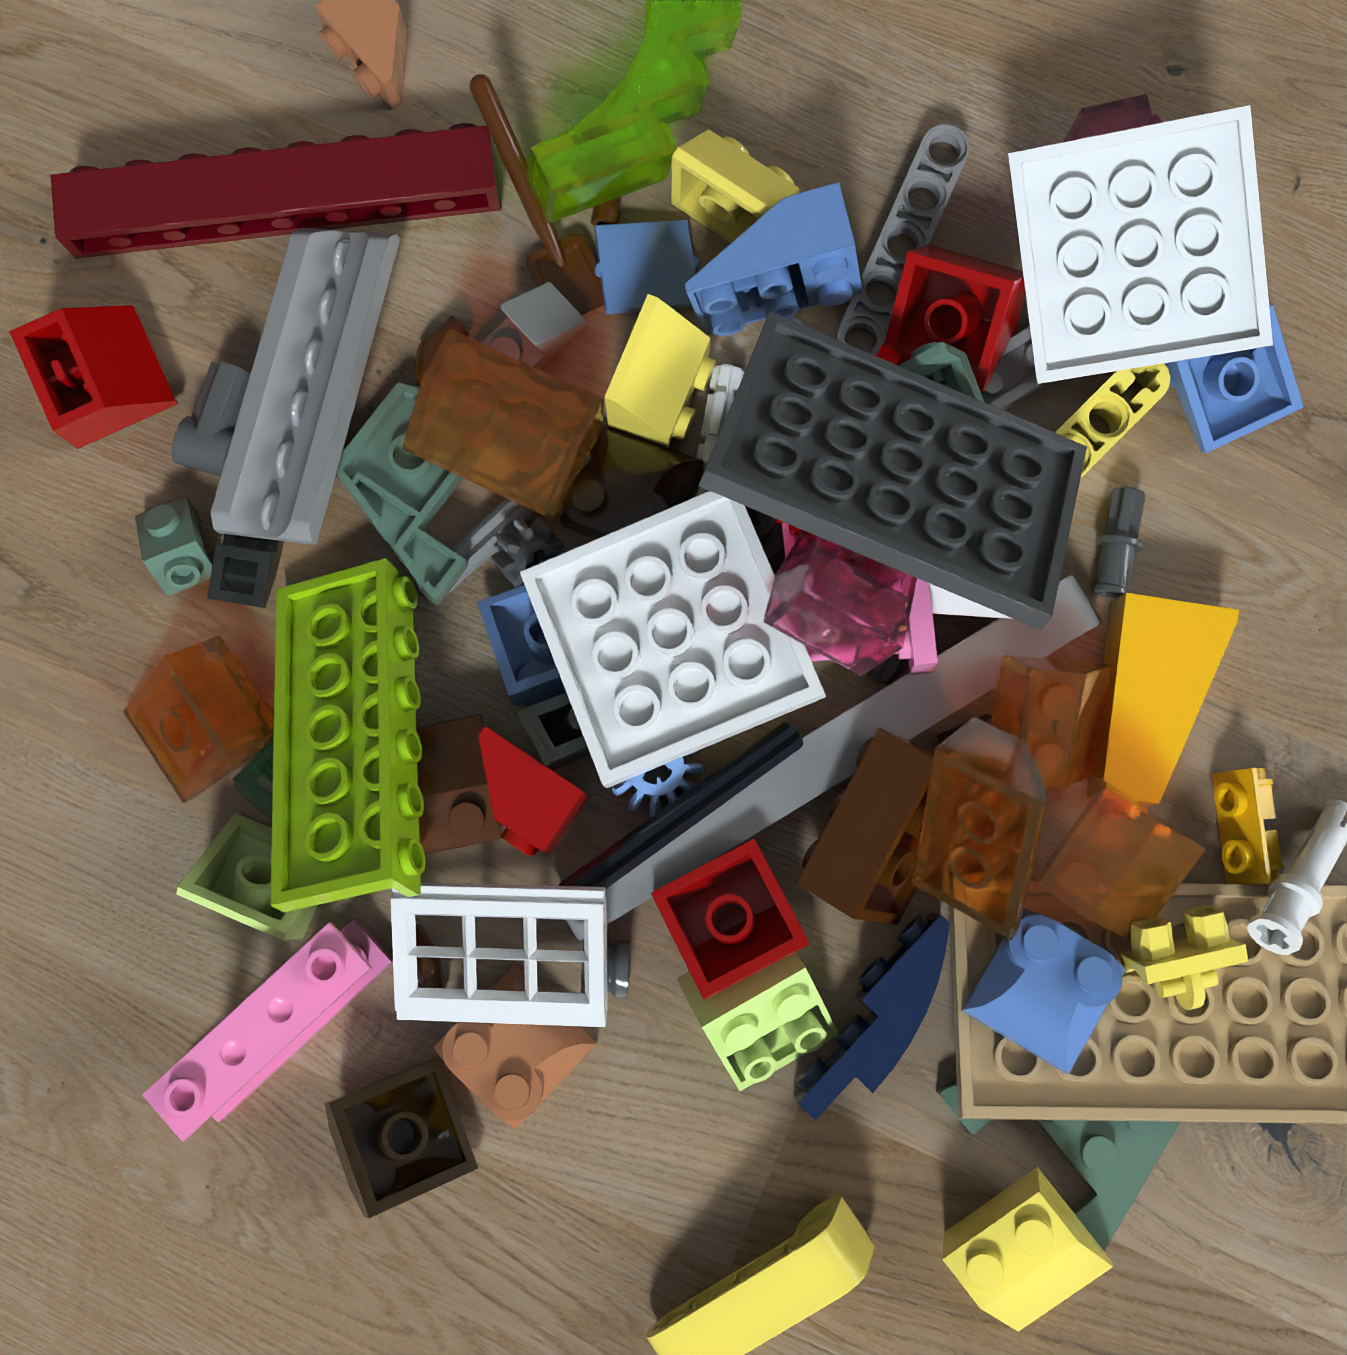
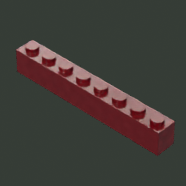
(275, 191)

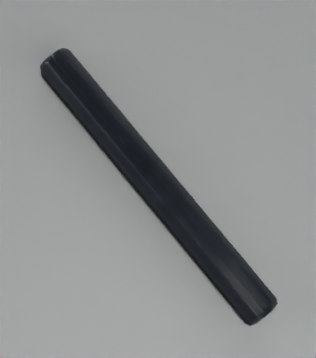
(688, 809)

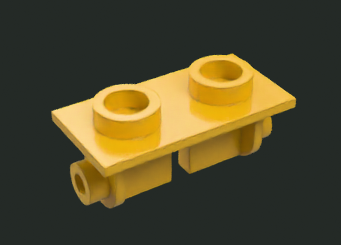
(1241, 804)

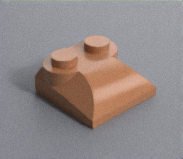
(513, 1064)

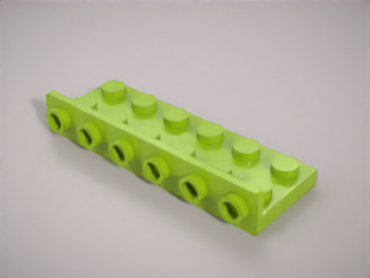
(346, 739)

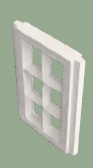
(501, 1006)

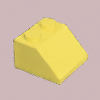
(724, 185)
(659, 376)
(1023, 1252)

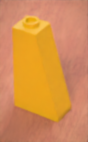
(1159, 677)

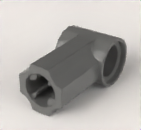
(205, 437)

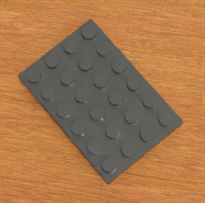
(900, 470)

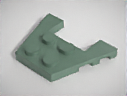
(402, 493)
(1106, 1154)

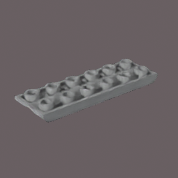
(304, 385)

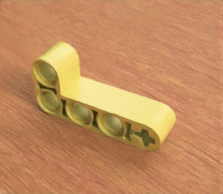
(1115, 410)
(773, 1291)

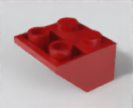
(93, 370)

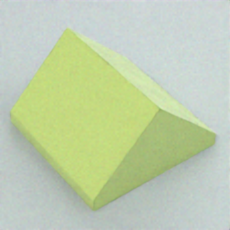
(236, 880)

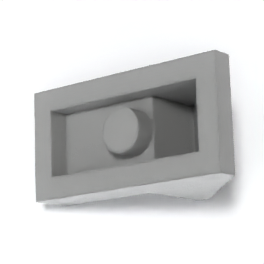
(536, 326)

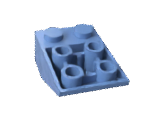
(781, 264)

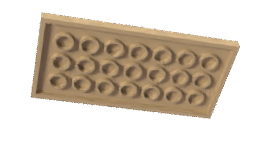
(1254, 1052)

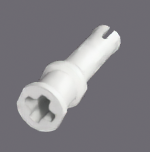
(1297, 893)

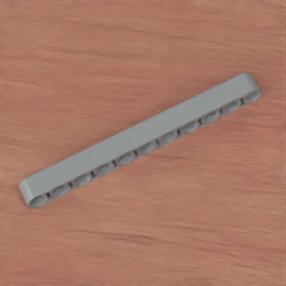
(832, 750)

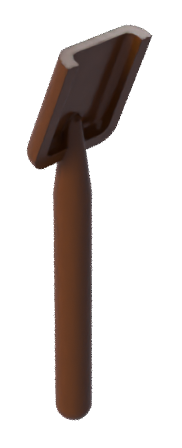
(562, 262)

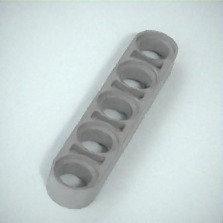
(907, 221)

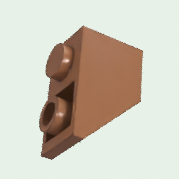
(372, 40)

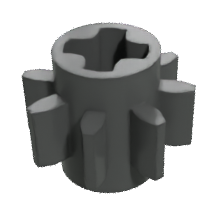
(524, 547)

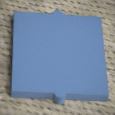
(644, 261)

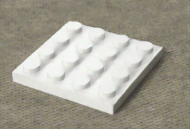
(1142, 246)
(668, 636)

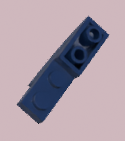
(898, 999)

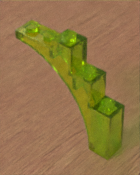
(628, 136)

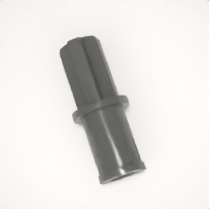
(1119, 542)

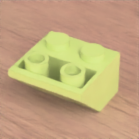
(763, 1020)

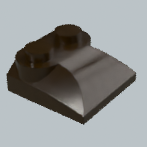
(627, 483)
(399, 1137)

